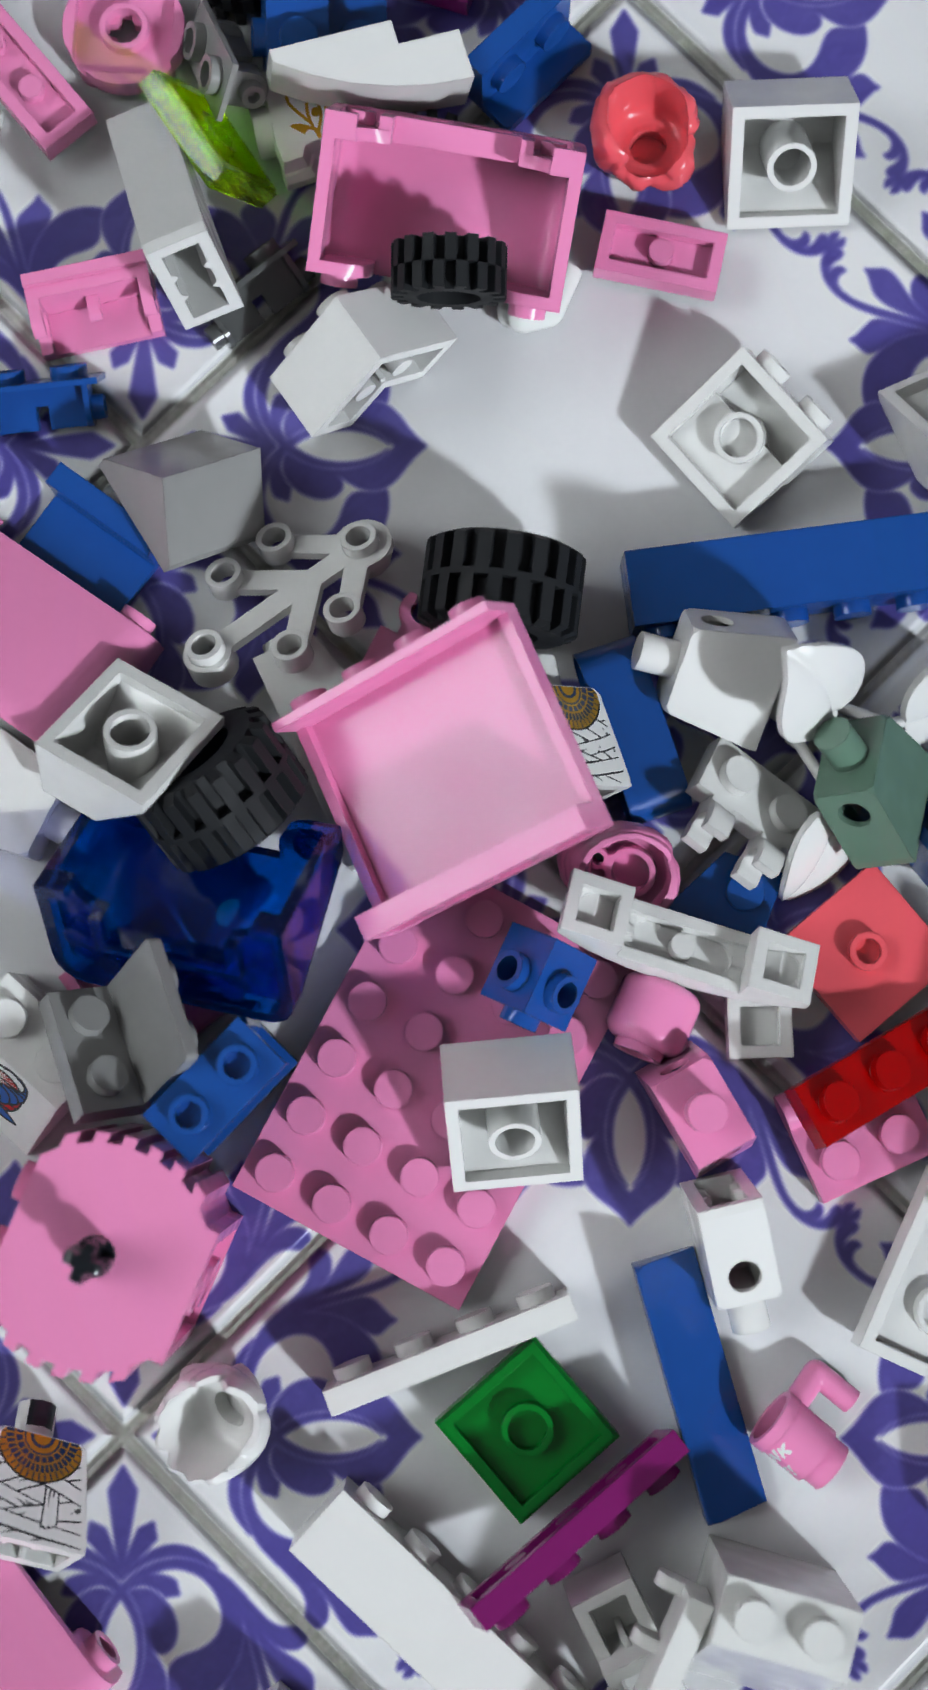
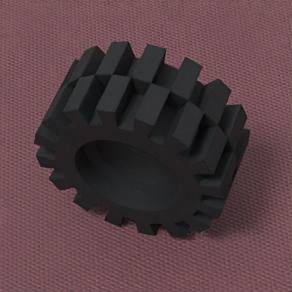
(448, 271)

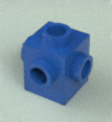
(537, 979)

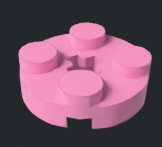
(116, 65)

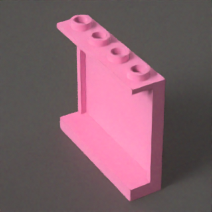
(447, 765)

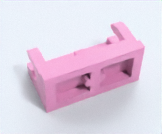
(93, 305)

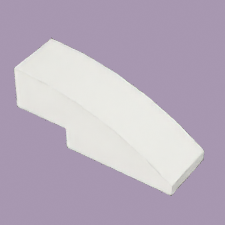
(374, 69)
(607, 1609)

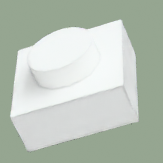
(757, 1030)

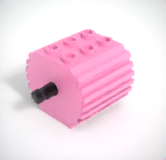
(111, 1251)

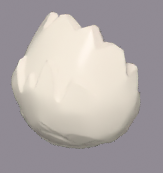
(213, 1422)

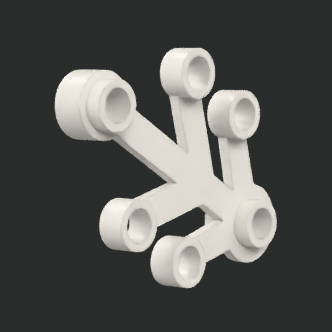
(354, 553)

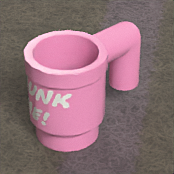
(797, 1435)

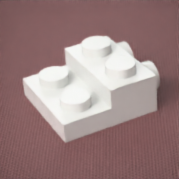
(744, 434)

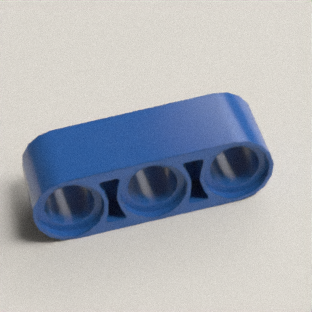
(639, 731)

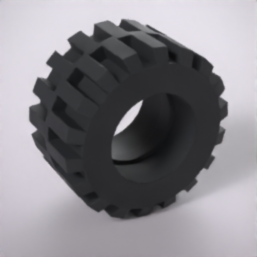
(505, 566)
(227, 794)

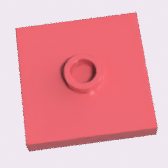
(868, 952)

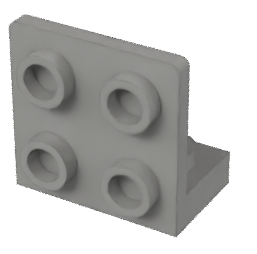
(121, 1040)

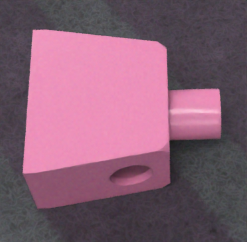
(697, 1108)

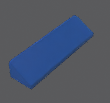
(699, 1384)

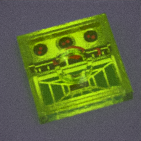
(209, 145)

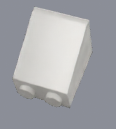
(775, 1620)

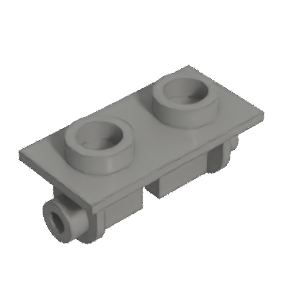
(222, 63)

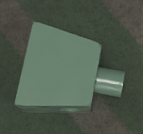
(872, 789)

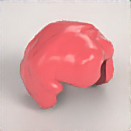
(645, 131)

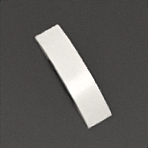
(686, 949)

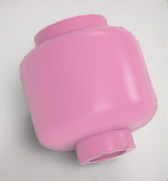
(652, 1017)

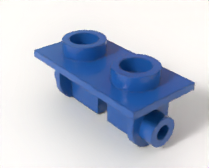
(65, 393)

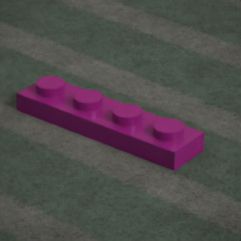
(553, 1550)

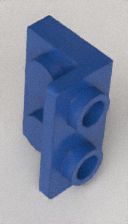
(525, 61)

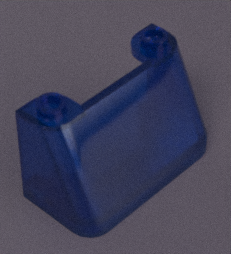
(231, 931)

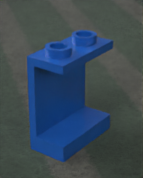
(91, 540)
(221, 1088)

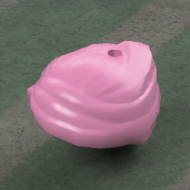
(632, 857)

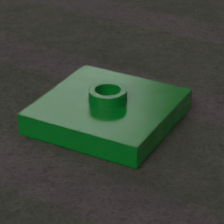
(527, 1428)

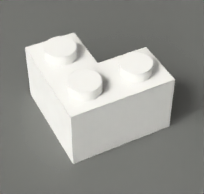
(356, 352)

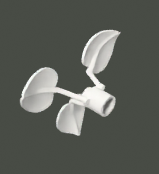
(814, 688)

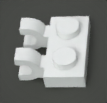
(752, 800)

